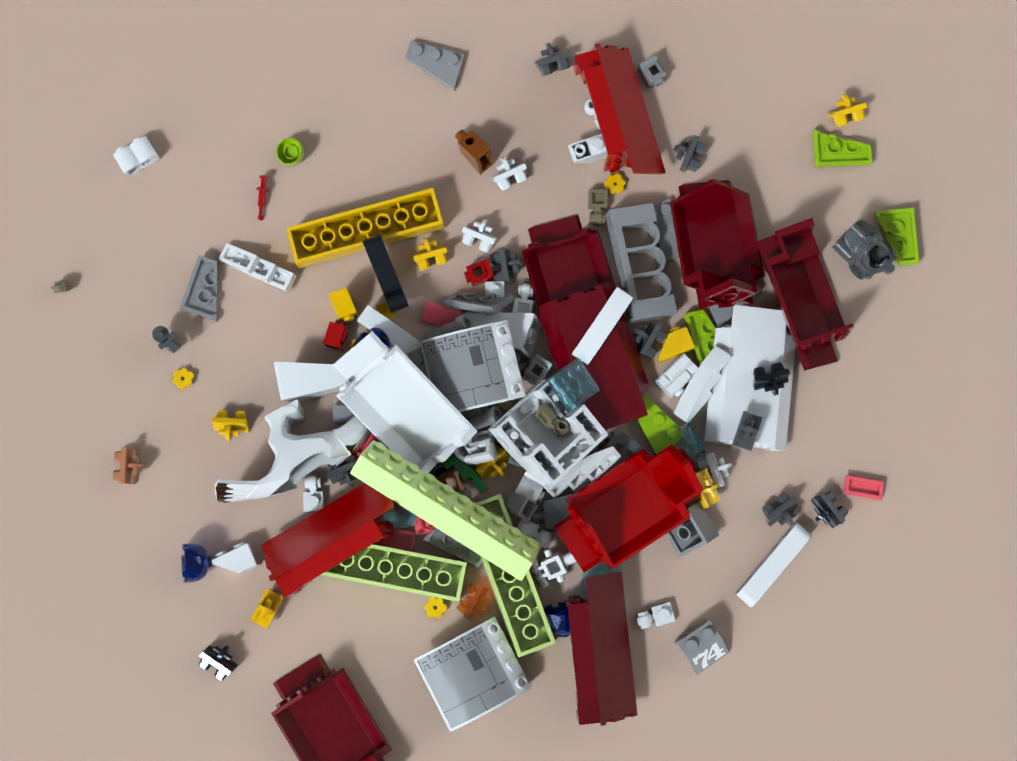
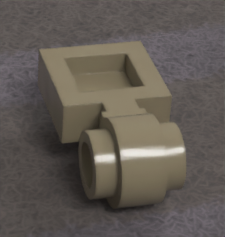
(598, 201)
(548, 418)

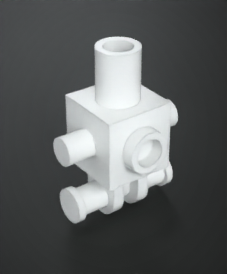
(554, 567)

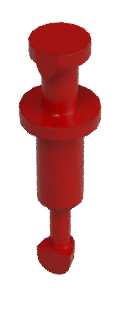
(262, 195)

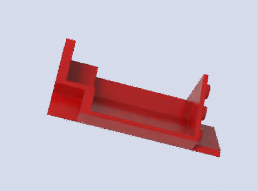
(620, 110)
(629, 508)
(327, 538)

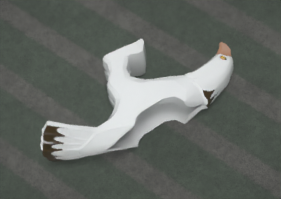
(295, 454)

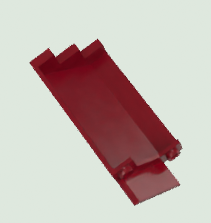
(565, 259)
(615, 365)

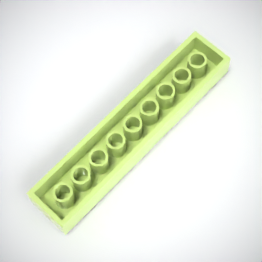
(446, 509)

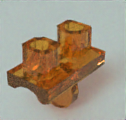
(478, 594)

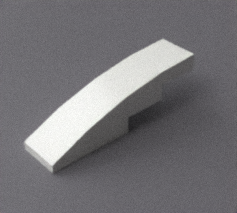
(257, 267)
(373, 319)
(602, 325)
(699, 387)
(589, 467)

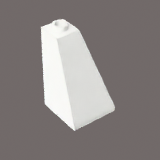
(524, 328)
(306, 380)

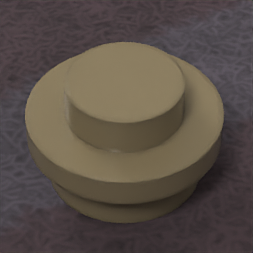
(60, 286)

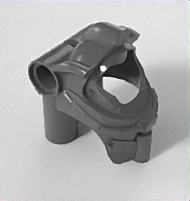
(865, 251)

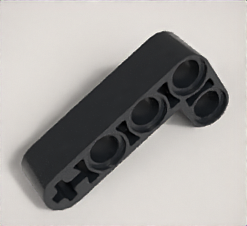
(385, 273)

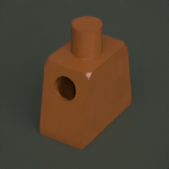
(475, 150)

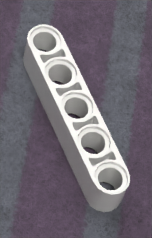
(773, 565)

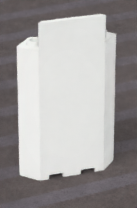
(752, 341)
(400, 404)

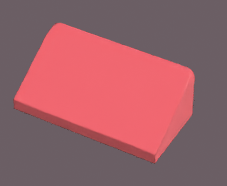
(438, 314)

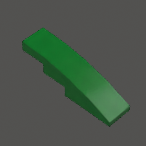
(464, 471)

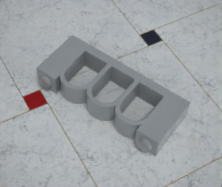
(642, 217)

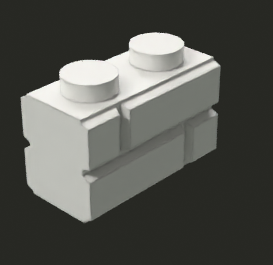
(677, 376)

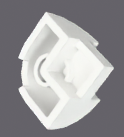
(478, 449)

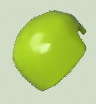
(290, 151)

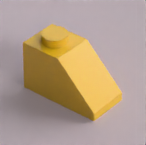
(343, 305)
(676, 344)

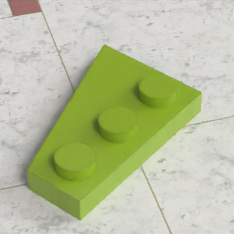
(838, 152)

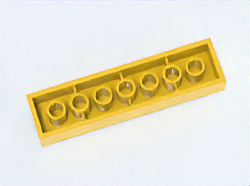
(344, 232)

